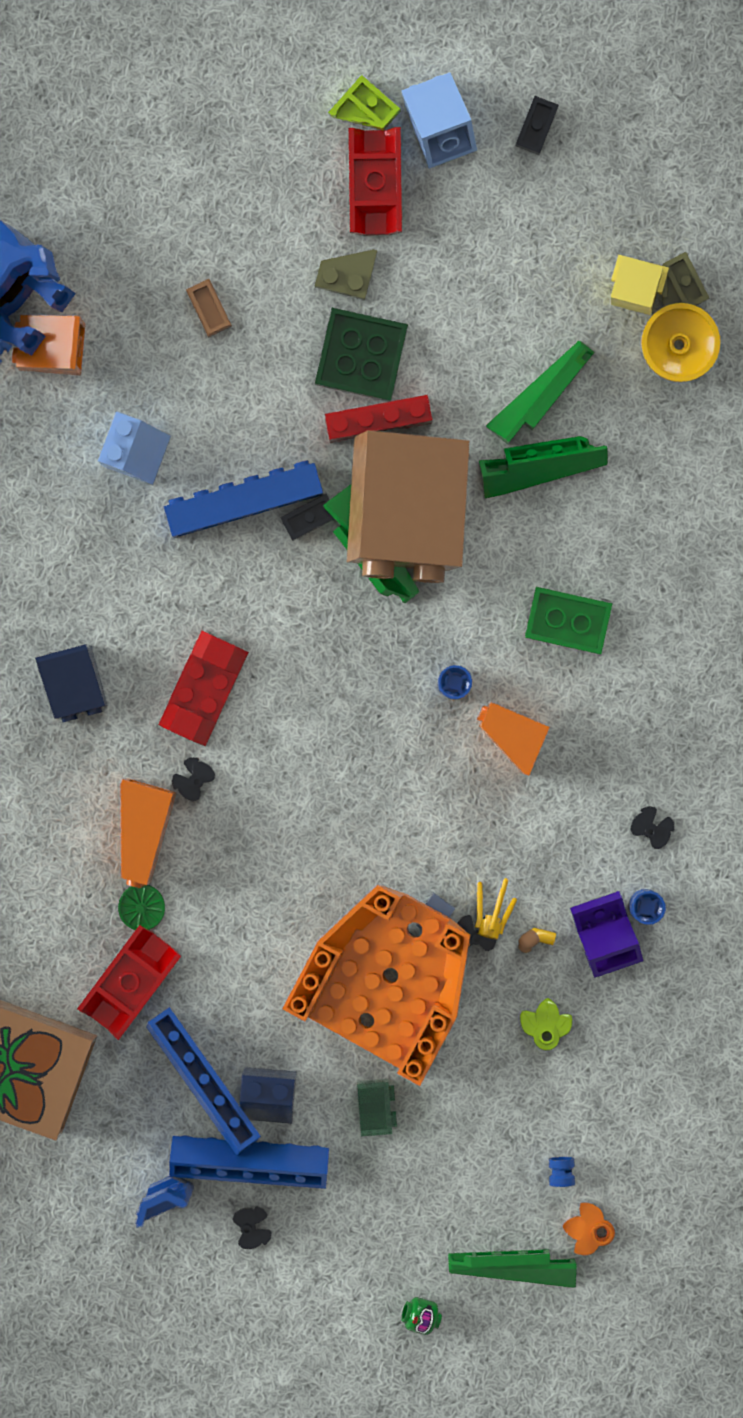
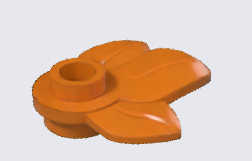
(585, 1227)

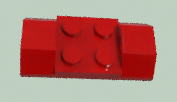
(375, 181)
(203, 688)
(129, 981)

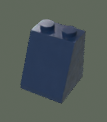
(72, 682)
(268, 1094)

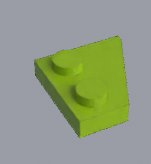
(365, 106)

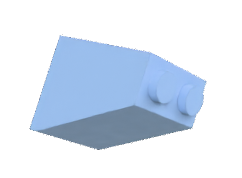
(440, 120)
(134, 448)

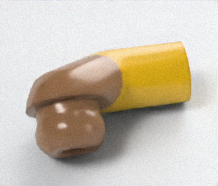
(533, 937)

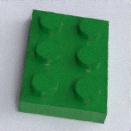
(568, 620)

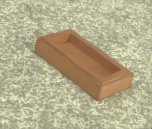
(208, 308)

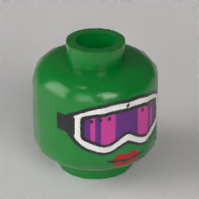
(421, 1316)

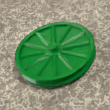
(141, 907)

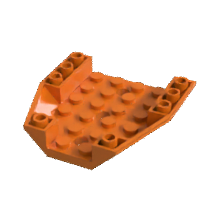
(348, 980)

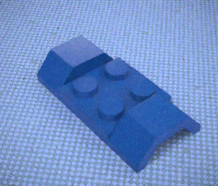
(164, 1196)

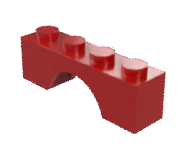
(379, 417)

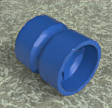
(454, 682)
(647, 906)

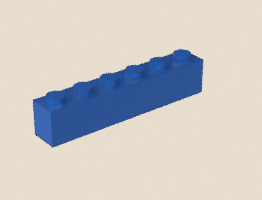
(243, 500)
(203, 1081)
(257, 1164)

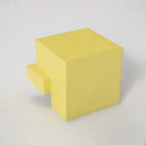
(637, 284)

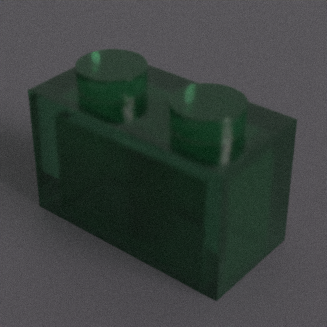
(375, 1107)

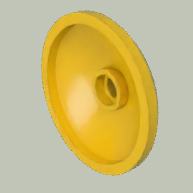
(688, 325)

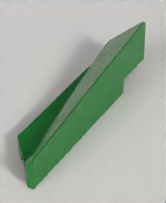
(540, 395)
(539, 464)
(402, 583)
(516, 1265)

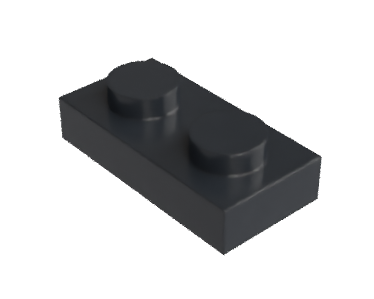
(537, 125)
(307, 518)

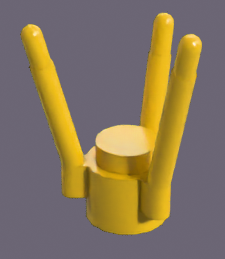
(491, 925)

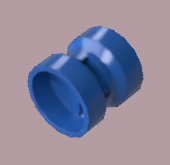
(561, 1171)

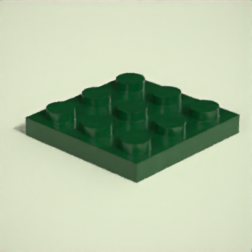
(361, 354)

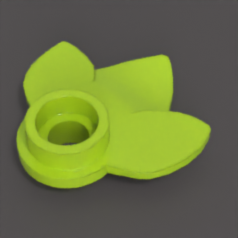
(546, 1021)

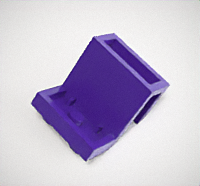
(606, 934)

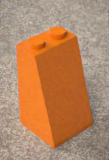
(143, 827)

